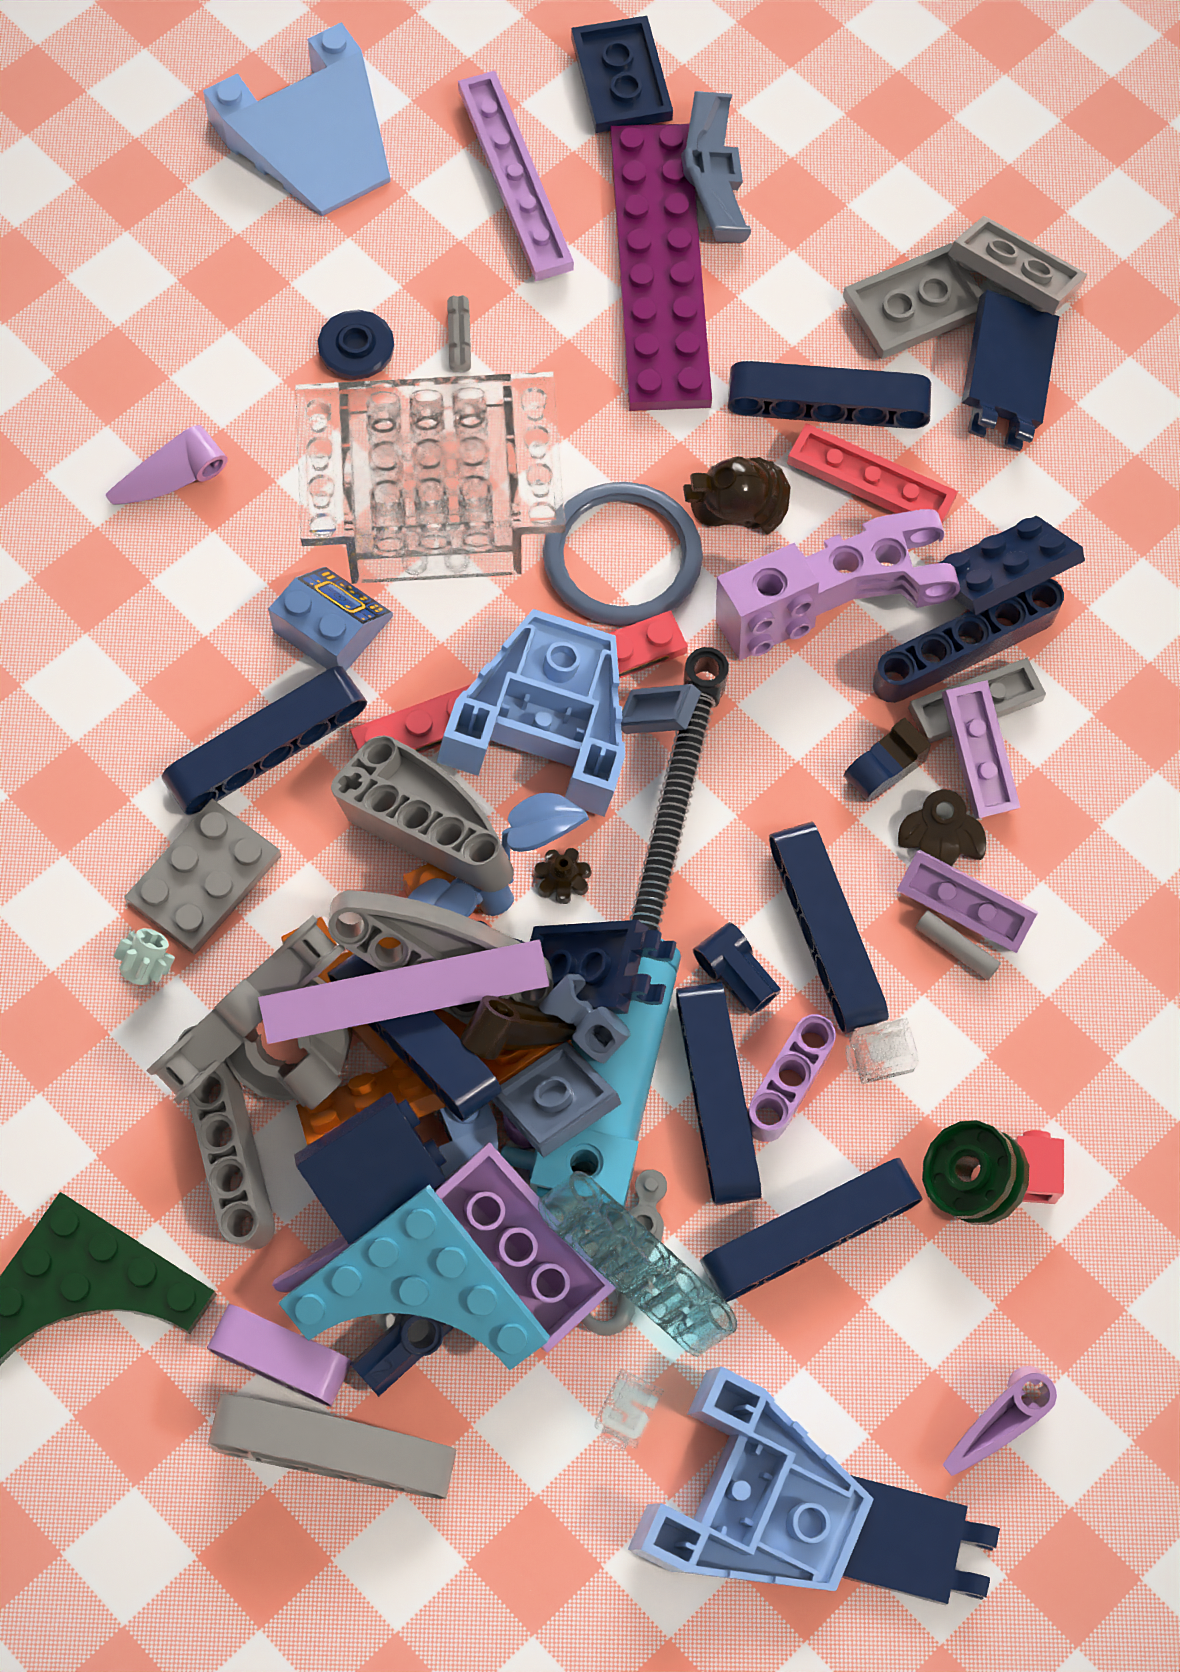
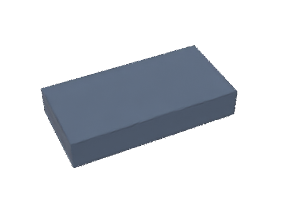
(659, 709)

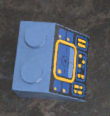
(327, 618)

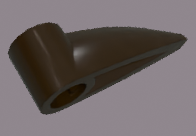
(512, 1025)

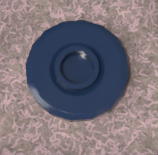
(356, 344)

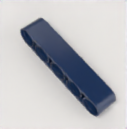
(830, 394)
(957, 655)
(264, 740)
(828, 927)
(431, 1052)
(718, 1094)
(811, 1230)

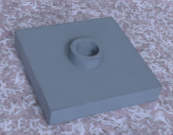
(556, 1098)

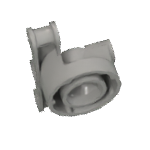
(232, 1033)

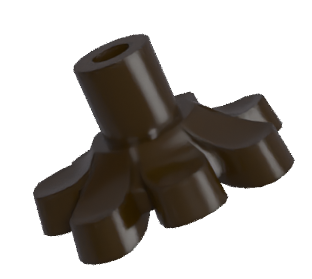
(562, 875)

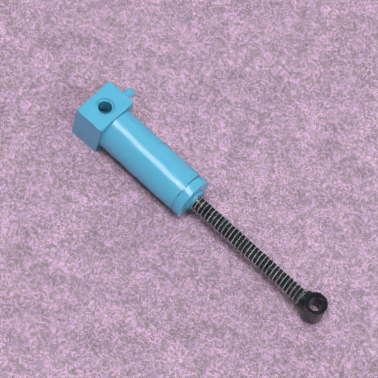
(611, 1143)

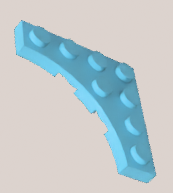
(422, 1267)

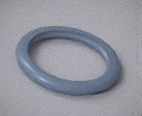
(625, 615)

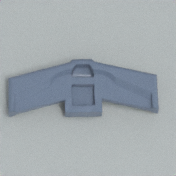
(715, 167)

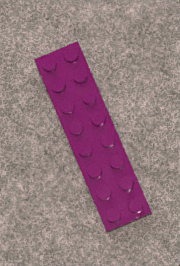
(659, 270)

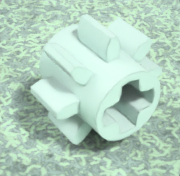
(144, 956)

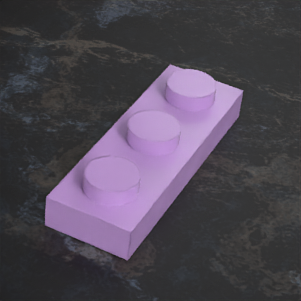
(981, 749)
(967, 901)

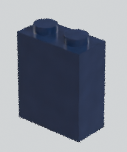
(370, 1165)

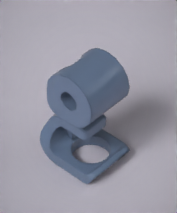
(597, 1030)

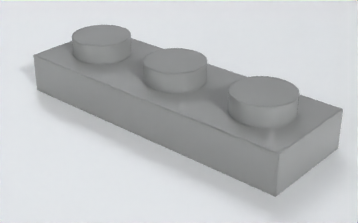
(1011, 690)

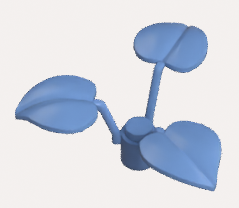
(533, 825)

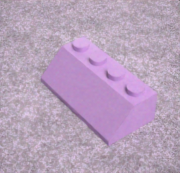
(507, 1226)

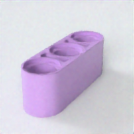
(794, 1057)
(279, 1355)

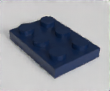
(621, 73)
(1012, 563)

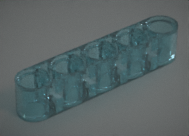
(637, 1263)

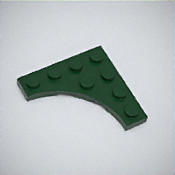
(85, 1267)

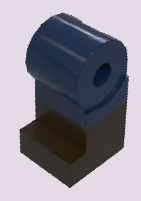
(888, 761)

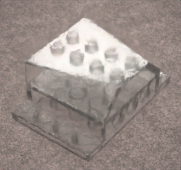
(429, 473)

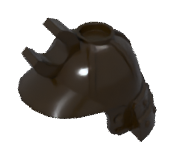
(740, 492)

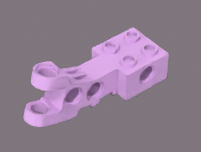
(785, 590)

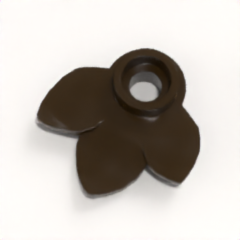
(940, 836)

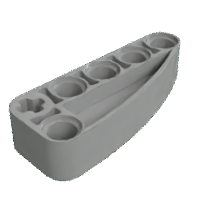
(421, 811)
(425, 936)
(330, 1446)

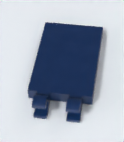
(1009, 367)
(607, 960)
(914, 1545)

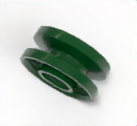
(1001, 1177)

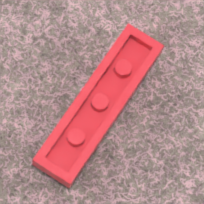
(868, 474)

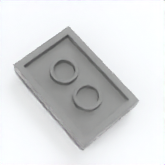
(1017, 265)
(914, 301)
(203, 876)

